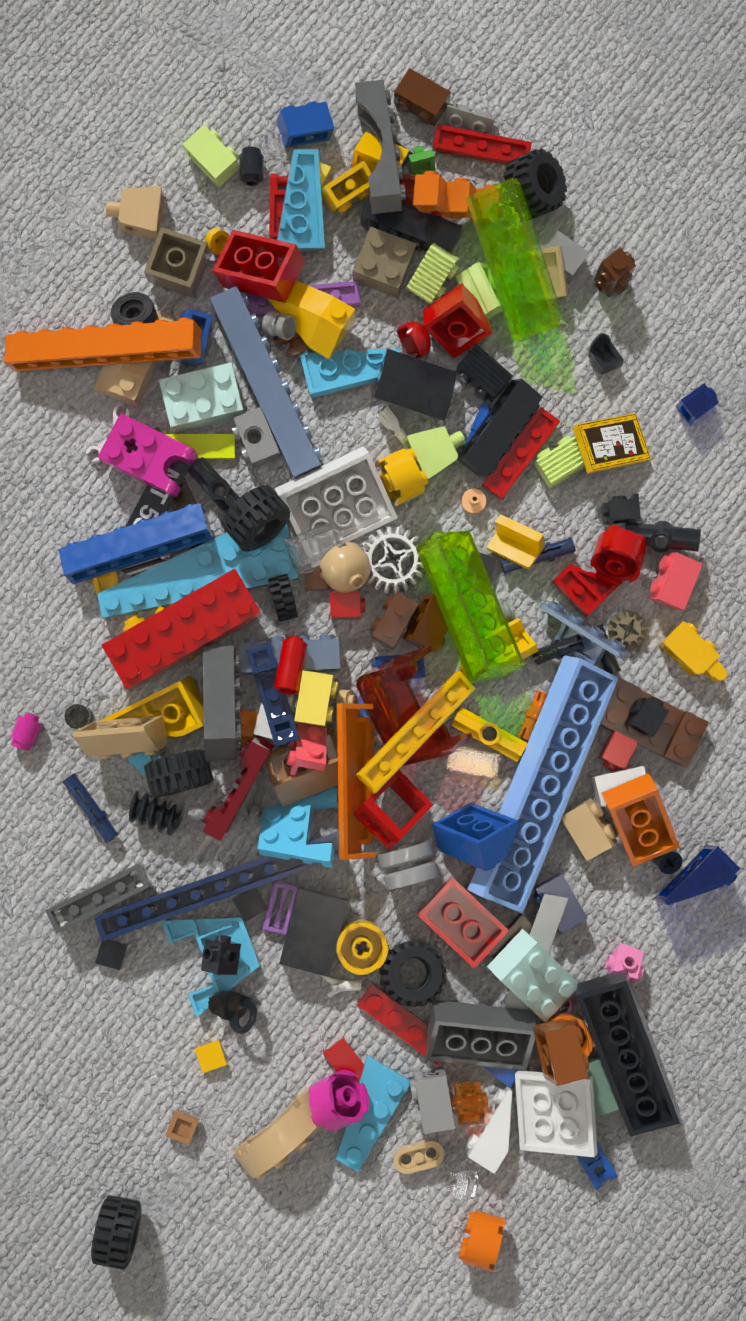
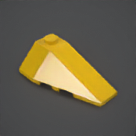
(178, 703)

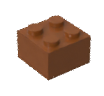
(561, 1051)

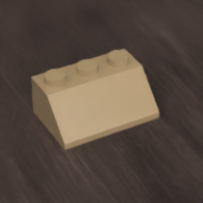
(122, 737)

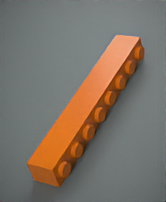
(103, 345)

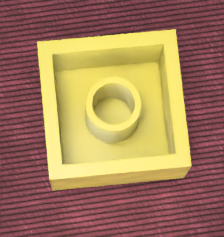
(315, 699)

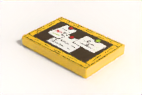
(611, 443)

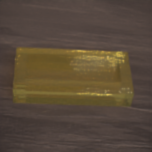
(474, 762)

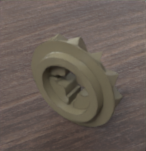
(624, 618)

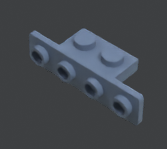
(593, 638)

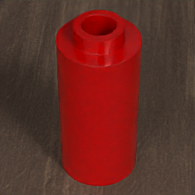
(290, 665)

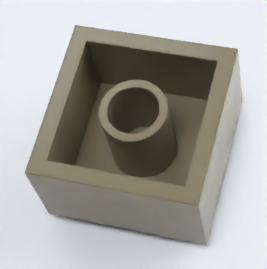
(177, 262)
(384, 262)

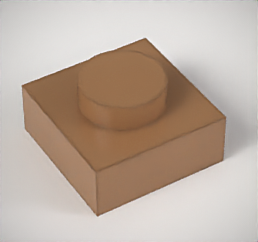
(182, 1127)

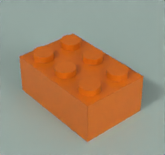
(640, 819)

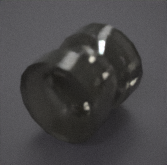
(74, 716)

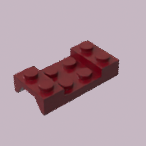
(220, 818)

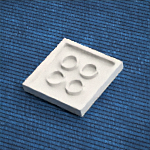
(555, 1116)

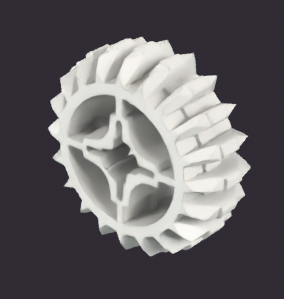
(402, 554)

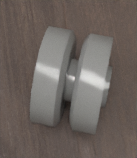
(408, 864)

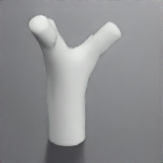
(342, 985)

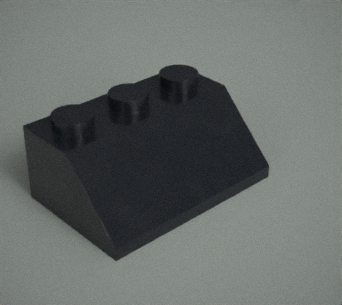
(415, 384)

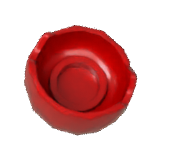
(414, 338)

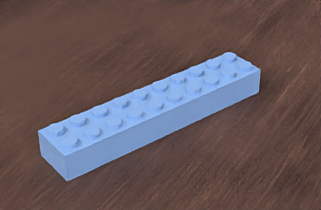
(547, 778)

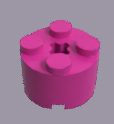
(338, 1100)

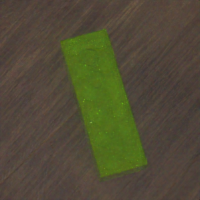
(515, 259)
(469, 606)

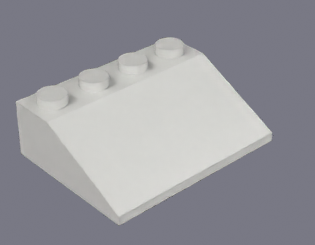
(339, 493)

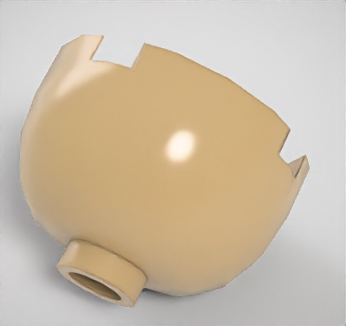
(345, 568)

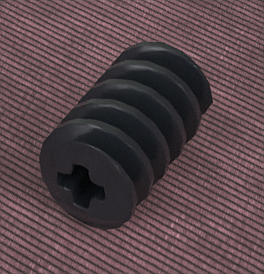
(155, 814)

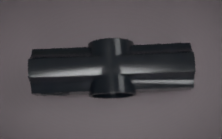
(209, 480)
(675, 537)

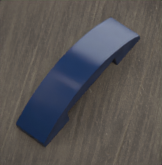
(275, 704)

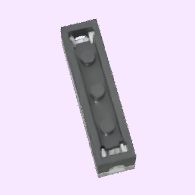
(99, 898)

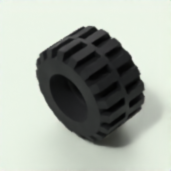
(540, 181)
(256, 518)
(178, 773)
(434, 974)
(116, 1232)

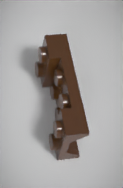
(675, 738)

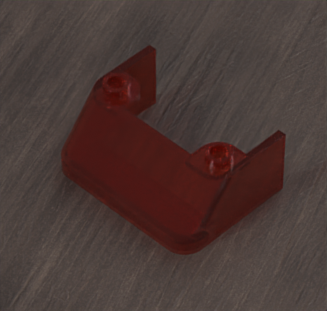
(395, 704)

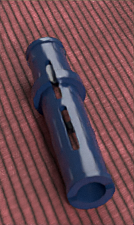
(549, 553)
(108, 832)

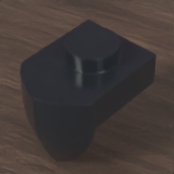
(604, 354)

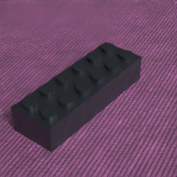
(628, 1053)

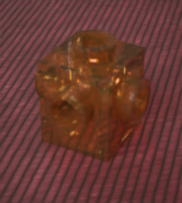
(469, 1103)

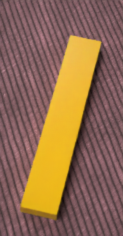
(415, 732)

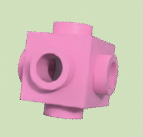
(626, 958)

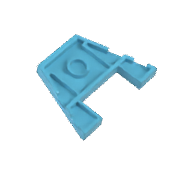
(288, 829)
(208, 929)

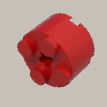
(618, 555)

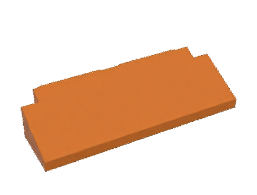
(354, 751)

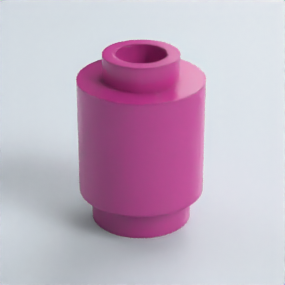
(26, 731)

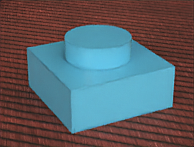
(141, 760)

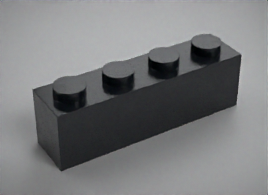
(414, 226)
(500, 427)

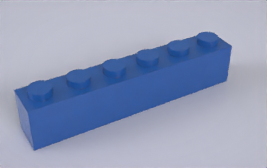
(135, 543)

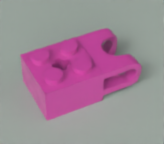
(152, 457)

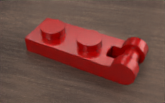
(276, 203)

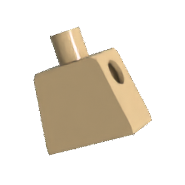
(139, 210)

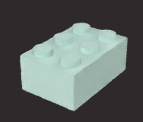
(201, 398)
(533, 975)

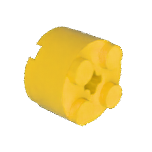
(402, 476)
(367, 960)

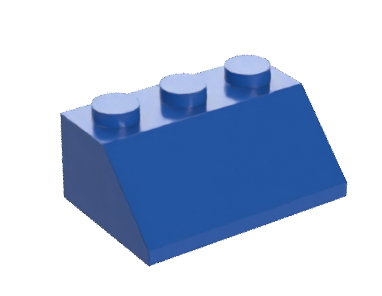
(476, 835)

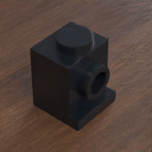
(621, 509)

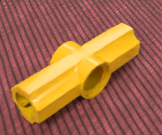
(504, 742)

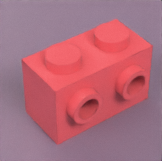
(675, 581)

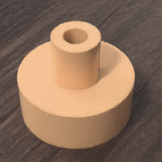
(470, 506)

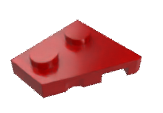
(583, 588)

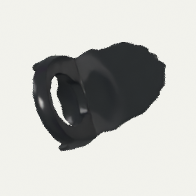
(232, 1007)

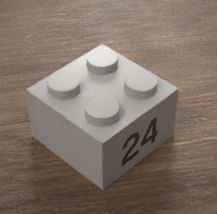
(434, 1101)

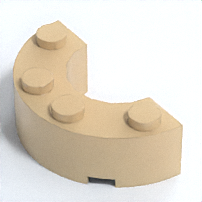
(277, 1139)

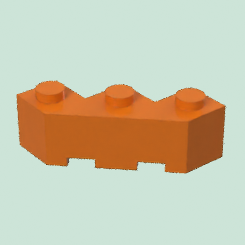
(447, 197)

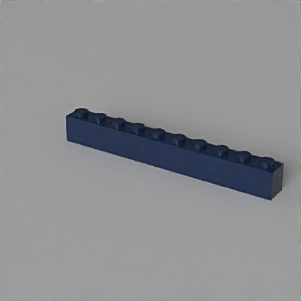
(203, 892)

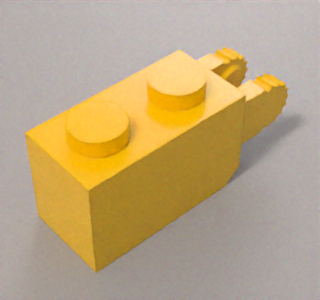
(693, 652)

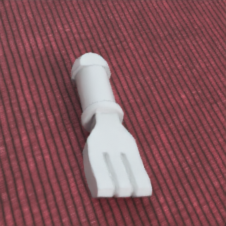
(391, 423)

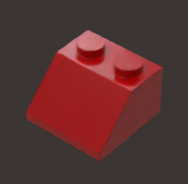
(457, 321)

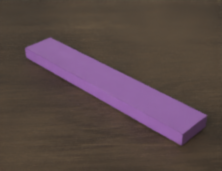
(345, 291)

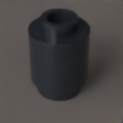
(251, 166)

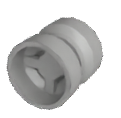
(279, 325)

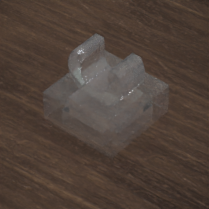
(272, 146)
(465, 1185)

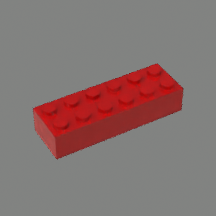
(181, 630)

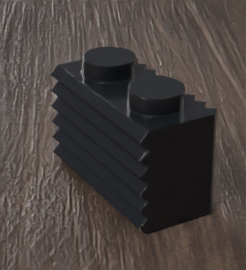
(483, 374)

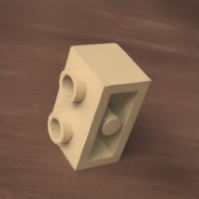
(589, 829)

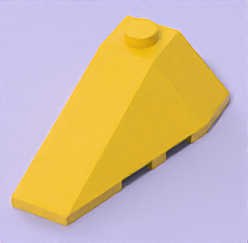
(319, 317)

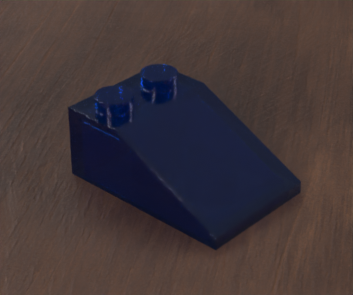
(704, 873)

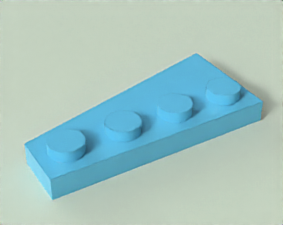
(302, 206)
(342, 371)
(385, 1092)

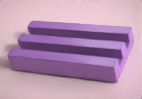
(286, 886)

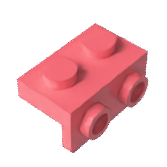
(309, 750)

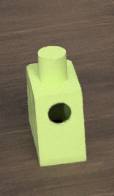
(434, 449)

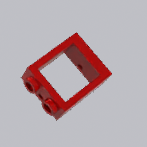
(388, 832)

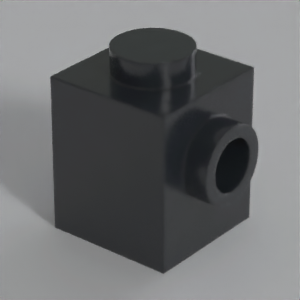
(647, 716)

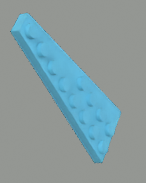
(195, 569)

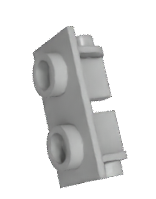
(461, 117)

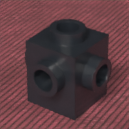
(221, 956)

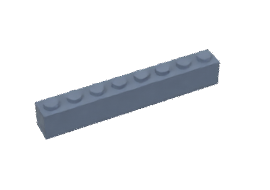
(265, 382)

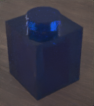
(697, 403)

